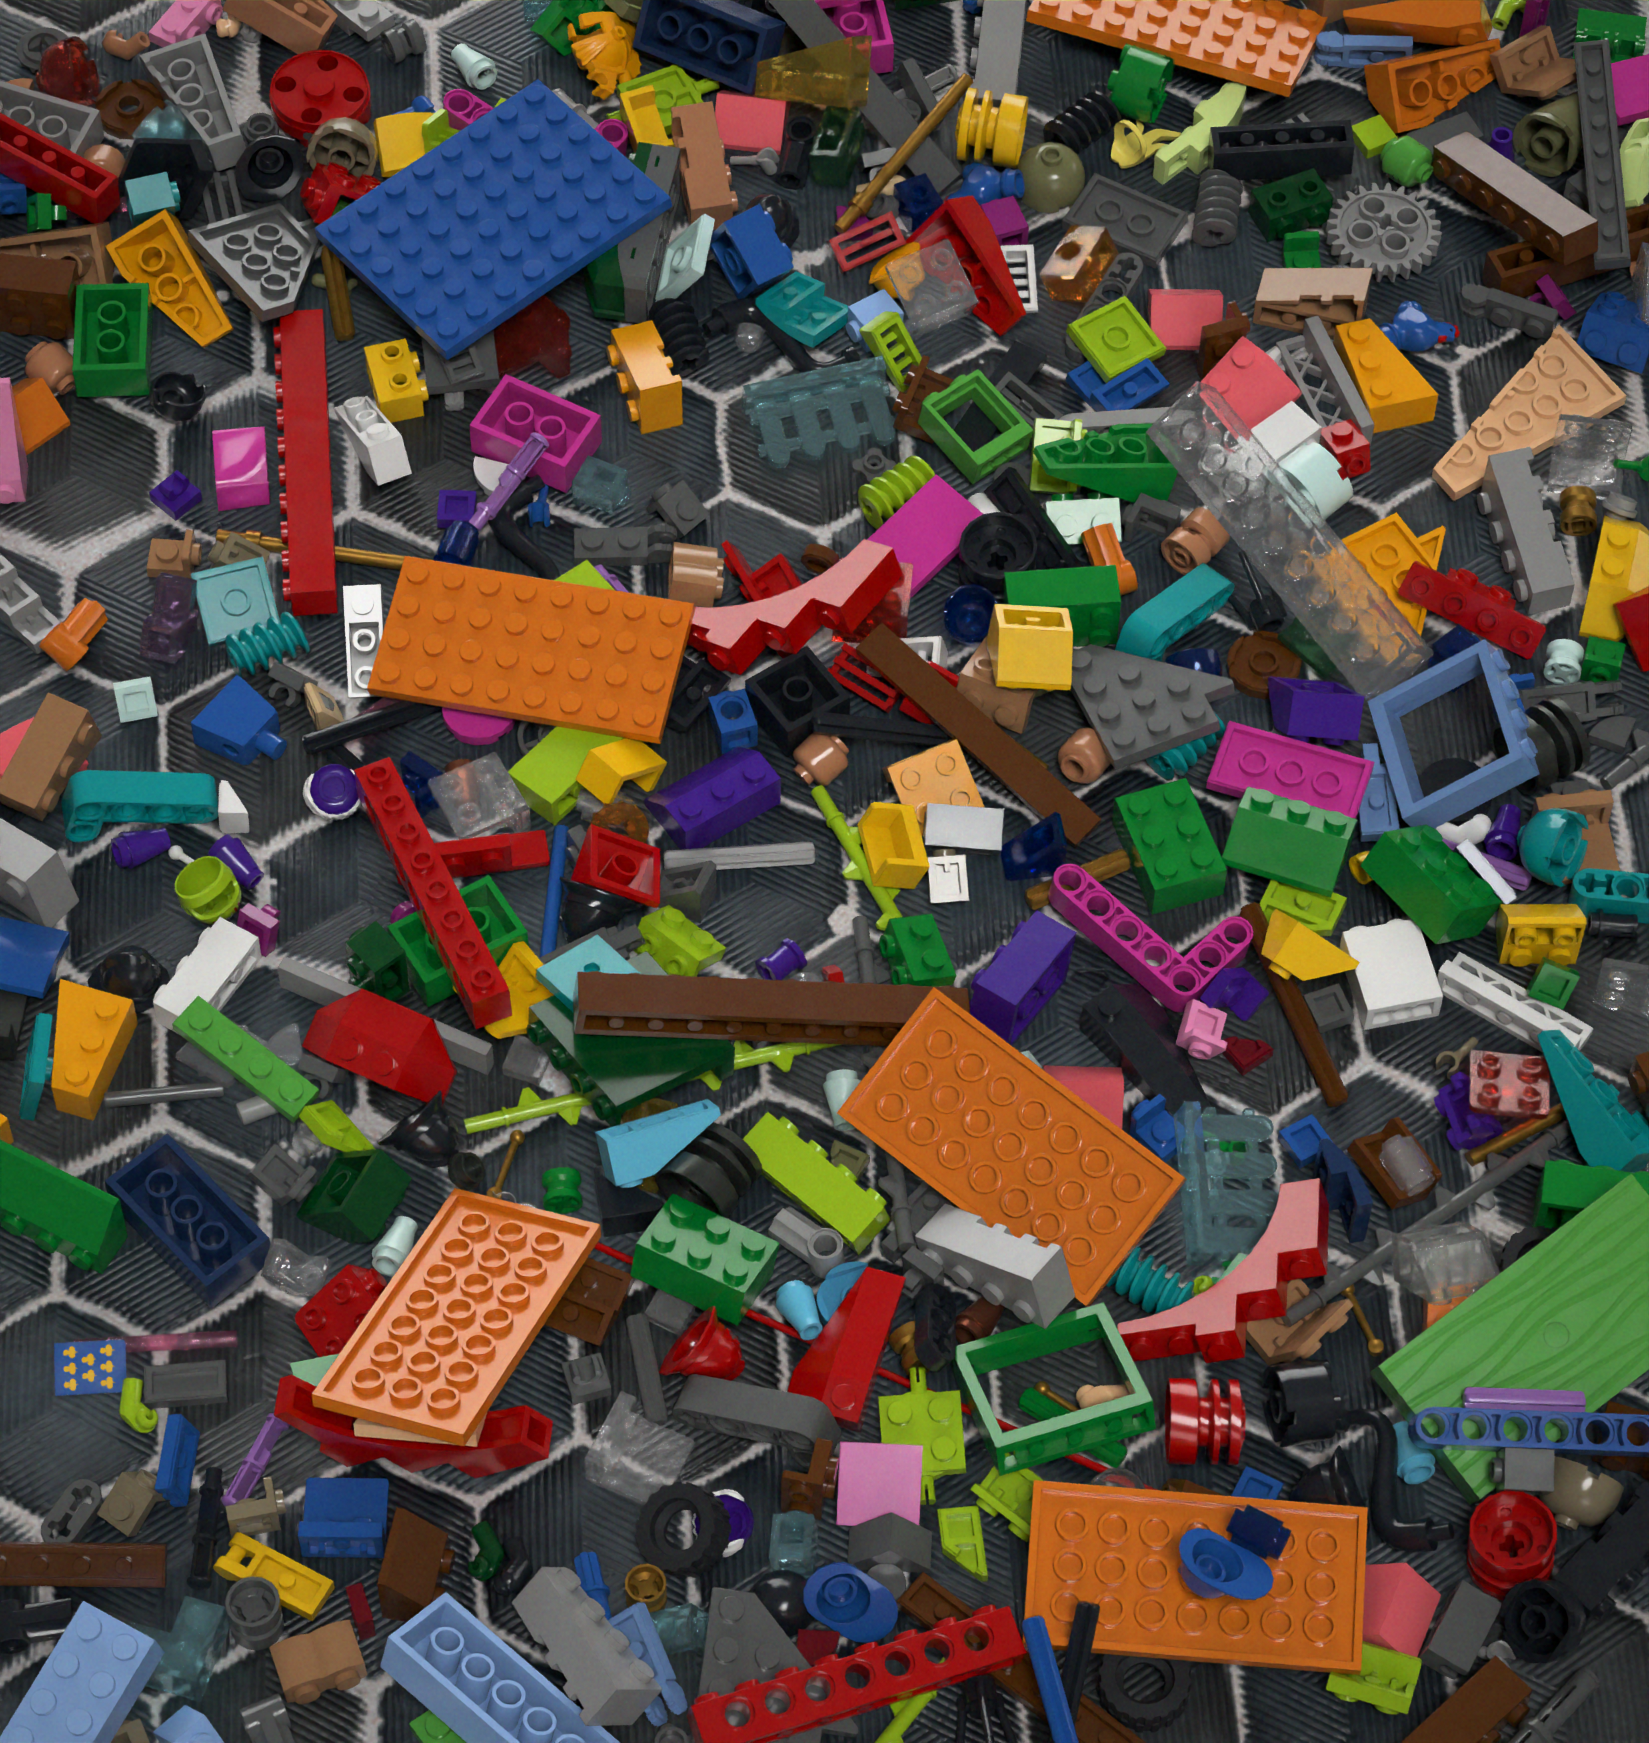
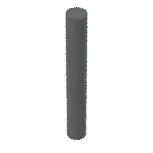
(163, 1094)

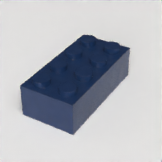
(710, 38)
(189, 1220)

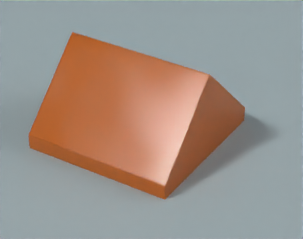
(38, 413)

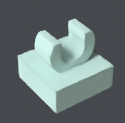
(135, 699)

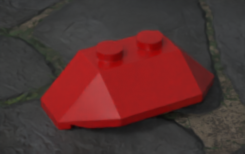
(383, 1044)

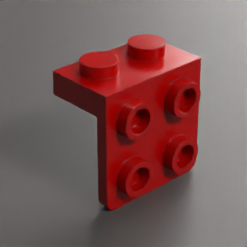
(327, 184)
(339, 1308)

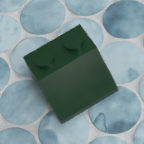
(355, 1195)

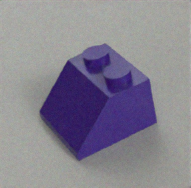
(1315, 709)

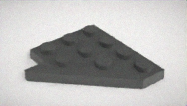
(260, 257)
(1143, 703)
(747, 1645)

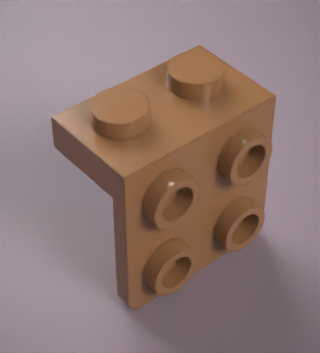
(1533, 66)
(1000, 704)
(1597, 809)
(1282, 1343)

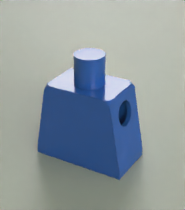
(239, 725)

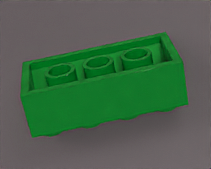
(59, 1210)

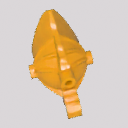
(606, 51)

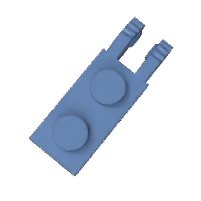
(1359, 50)
(646, 1645)

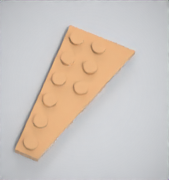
(1527, 411)

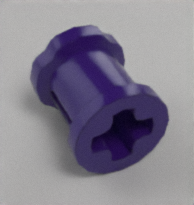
(781, 961)

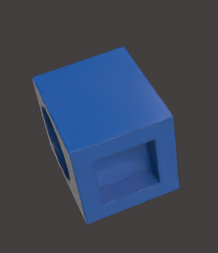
(733, 732)

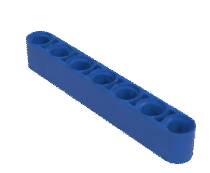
(1532, 1431)

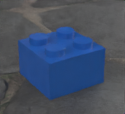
(750, 252)

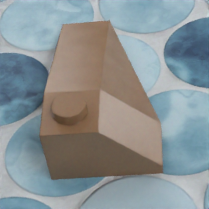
(77, 243)

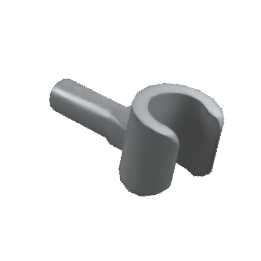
(765, 158)
(1498, 1648)

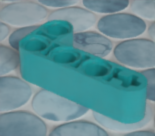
(1174, 613)
(135, 797)
(1604, 888)

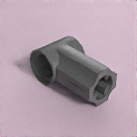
(267, 1721)

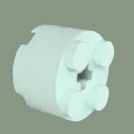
(1316, 476)

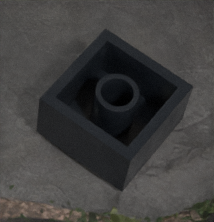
(790, 693)

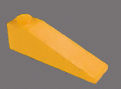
(178, 283)

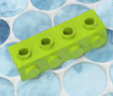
(816, 1184)

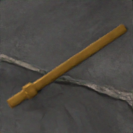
(862, 201)
(341, 553)

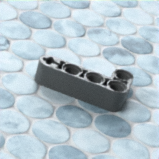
(756, 1414)

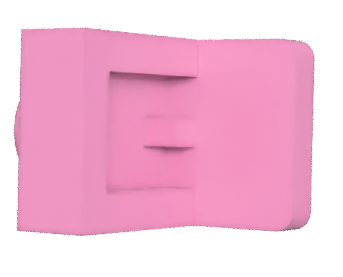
(1202, 1030)

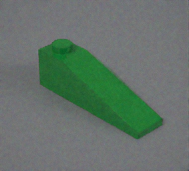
(1111, 462)

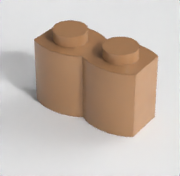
(695, 574)
(318, 1662)

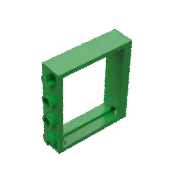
(1068, 1432)

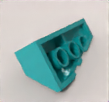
(1599, 1123)

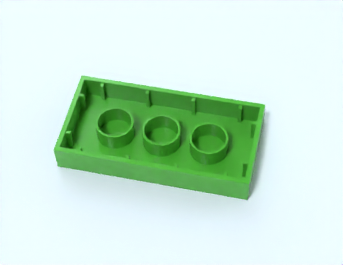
(1552, 1320)

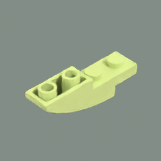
(1193, 144)
(1635, 163)

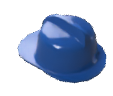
(1220, 1567)
(850, 1602)

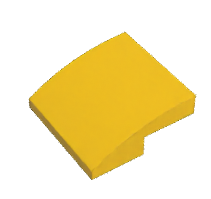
(399, 140)

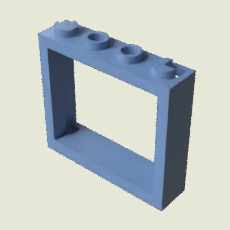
(1481, 784)

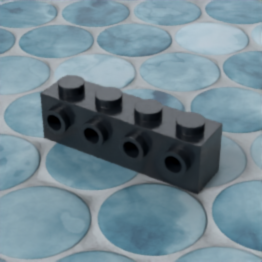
(1282, 149)

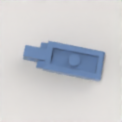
(1379, 806)

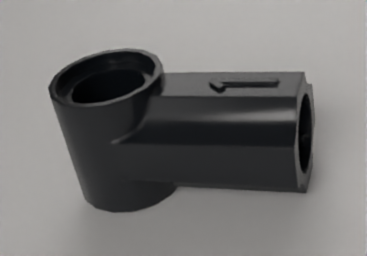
(794, 159)
(32, 1623)

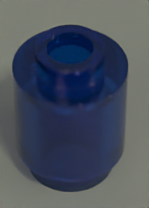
(458, 544)
(1258, 1532)

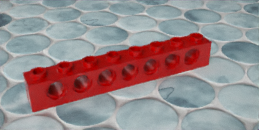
(433, 893)
(991, 1625)

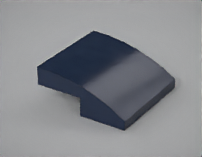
(1344, 1189)

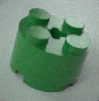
(1140, 83)

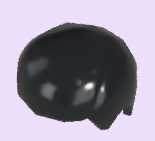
(176, 396)
(783, 1598)

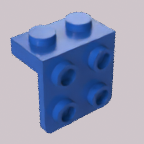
(1615, 332)

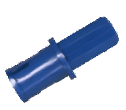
(591, 1578)

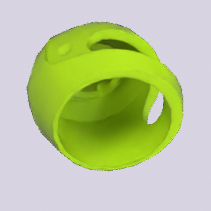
(208, 890)

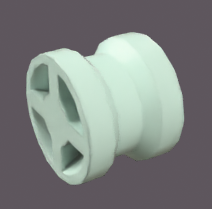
(1563, 661)

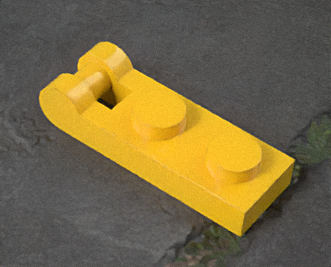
(297, 1585)

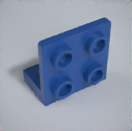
(344, 1518)

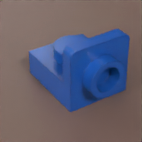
(1154, 1127)

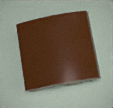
(591, 1302)

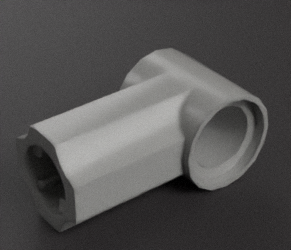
(808, 1240)

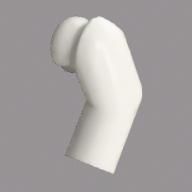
(1474, 830)

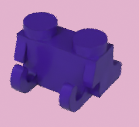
(1467, 1128)

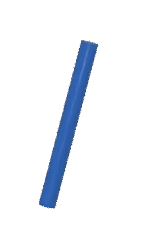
(554, 890)

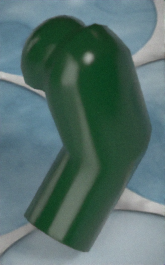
(490, 1553)

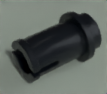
(1611, 924)

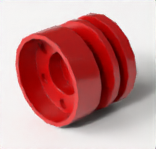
(1203, 1421)
(1513, 1525)

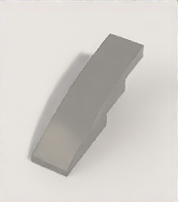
(22, 608)

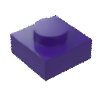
(455, 506)

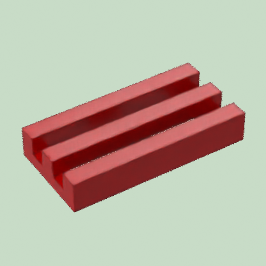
(839, 254)
(841, 662)

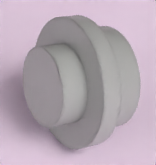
(1620, 506)

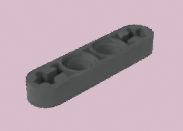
(1110, 281)

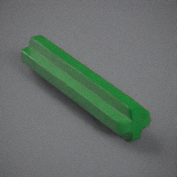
(1044, 1408)

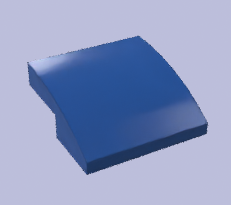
(1120, 393)
(29, 956)

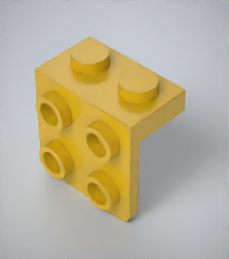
(525, 990)

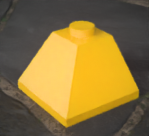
(1301, 951)

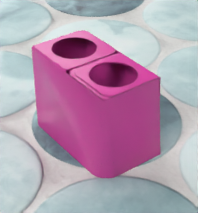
(241, 468)

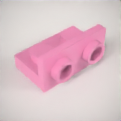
(185, 20)

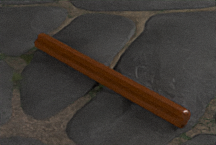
(1298, 1015)

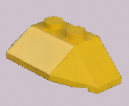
(1617, 572)

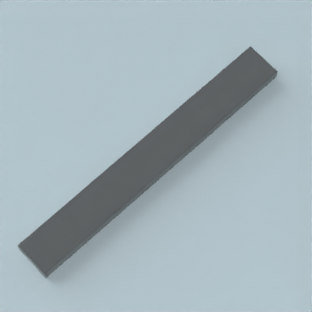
(882, 107)
(1602, 153)

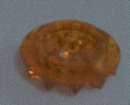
(635, 820)

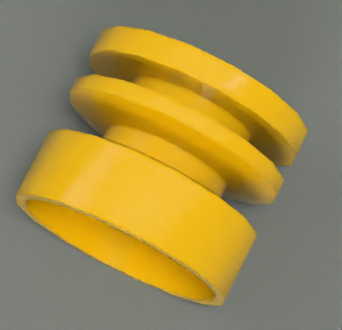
(992, 128)

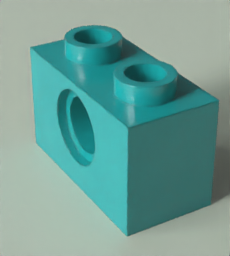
(149, 196)

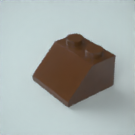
(413, 1566)

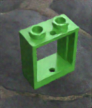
(976, 464)

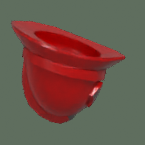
(705, 1350)

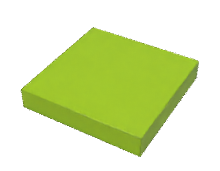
(1115, 338)

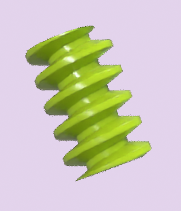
(893, 489)

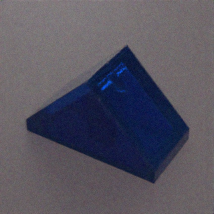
(1036, 850)

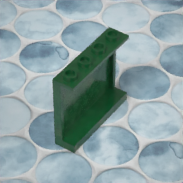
(623, 1070)

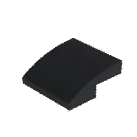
(692, 691)

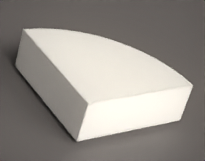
(487, 473)

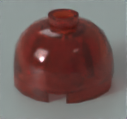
(67, 72)

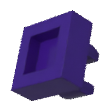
(175, 495)

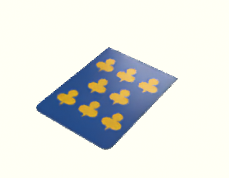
(89, 1367)

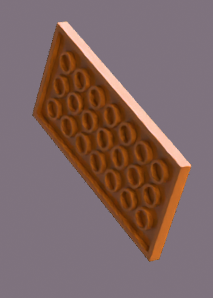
(1230, 39)
(532, 649)
(1010, 1142)
(457, 1317)
(1125, 1557)

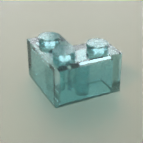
(189, 1648)

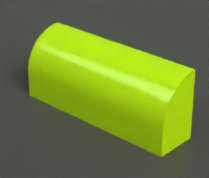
(550, 769)

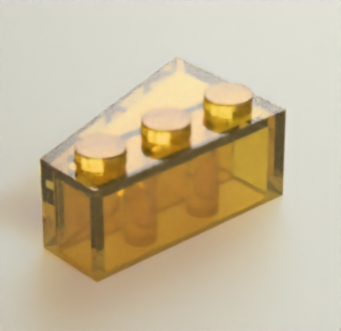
(820, 74)

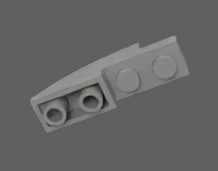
(361, 16)

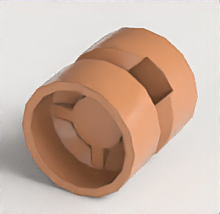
(1194, 541)

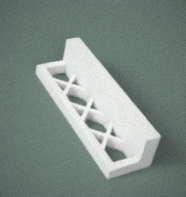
(1504, 1009)

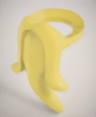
(1136, 146)

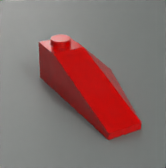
(981, 257)
(850, 1349)

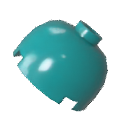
(1553, 845)

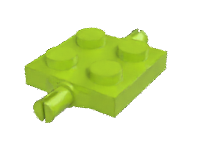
(671, 89)
(929, 1421)

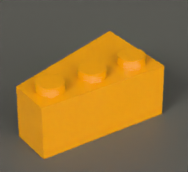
(646, 377)
(1383, 377)
(88, 1046)

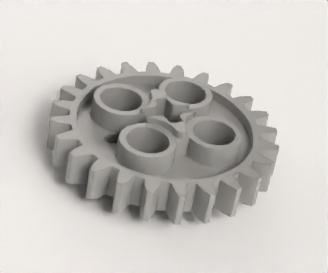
(1383, 231)

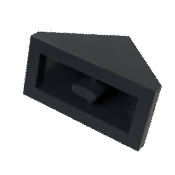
(623, 1208)

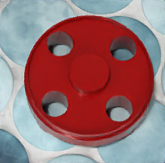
(317, 89)

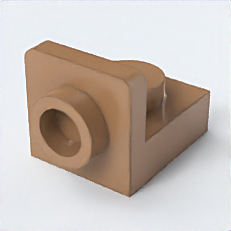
(174, 556)

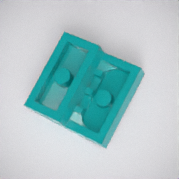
(802, 310)

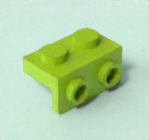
(1044, 432)
(678, 943)
(1010, 1496)
(1384, 1680)

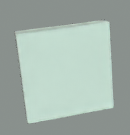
(685, 258)

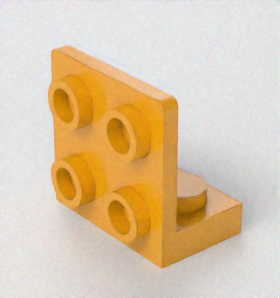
(935, 777)

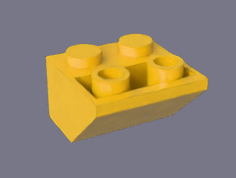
(1031, 647)
(1538, 931)

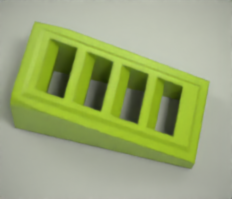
(877, 344)

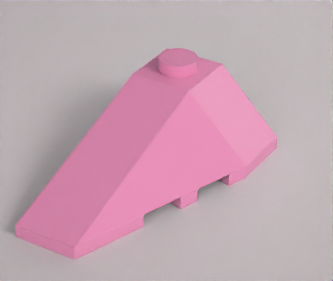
(12, 451)

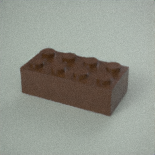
(38, 296)

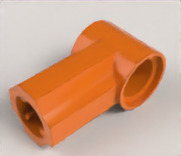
(1104, 550)
(69, 638)

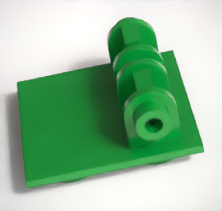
(1624, 32)

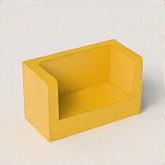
(642, 117)
(616, 762)
(893, 845)

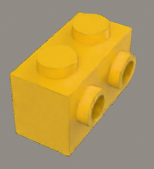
(395, 381)

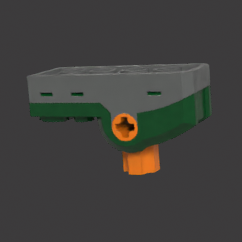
(627, 276)

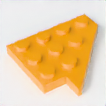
(1387, 554)

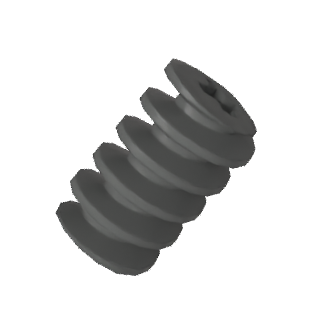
(1217, 208)

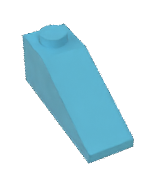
(649, 1143)

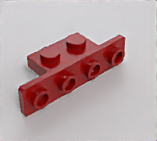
(767, 581)
(1473, 606)
(494, 853)

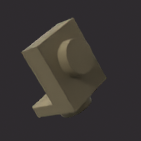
(130, 1501)

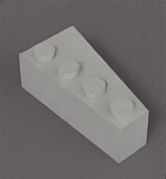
(192, 81)
(1525, 532)
(33, 877)
(586, 1649)

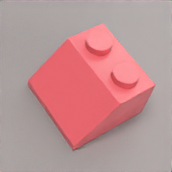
(1252, 383)

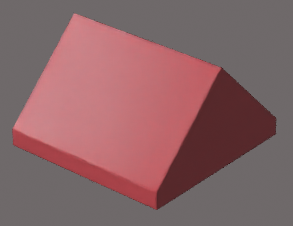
(751, 121)
(1180, 314)
(1096, 1086)
(1397, 1607)

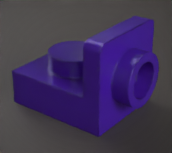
(1235, 990)

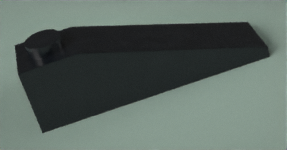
(1142, 1041)

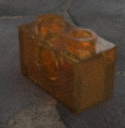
(1079, 263)

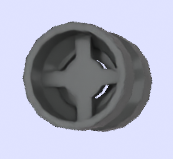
(403, 41)

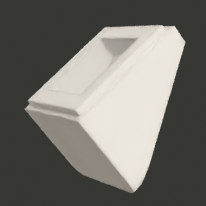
(231, 811)

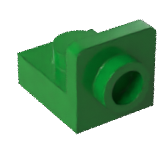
(1301, 250)
(1602, 660)

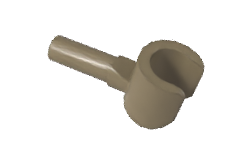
(1456, 1057)

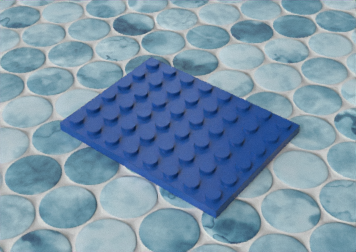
(492, 218)

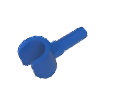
(419, 104)
(540, 509)

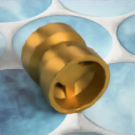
(1578, 513)
(903, 1343)
(644, 1582)

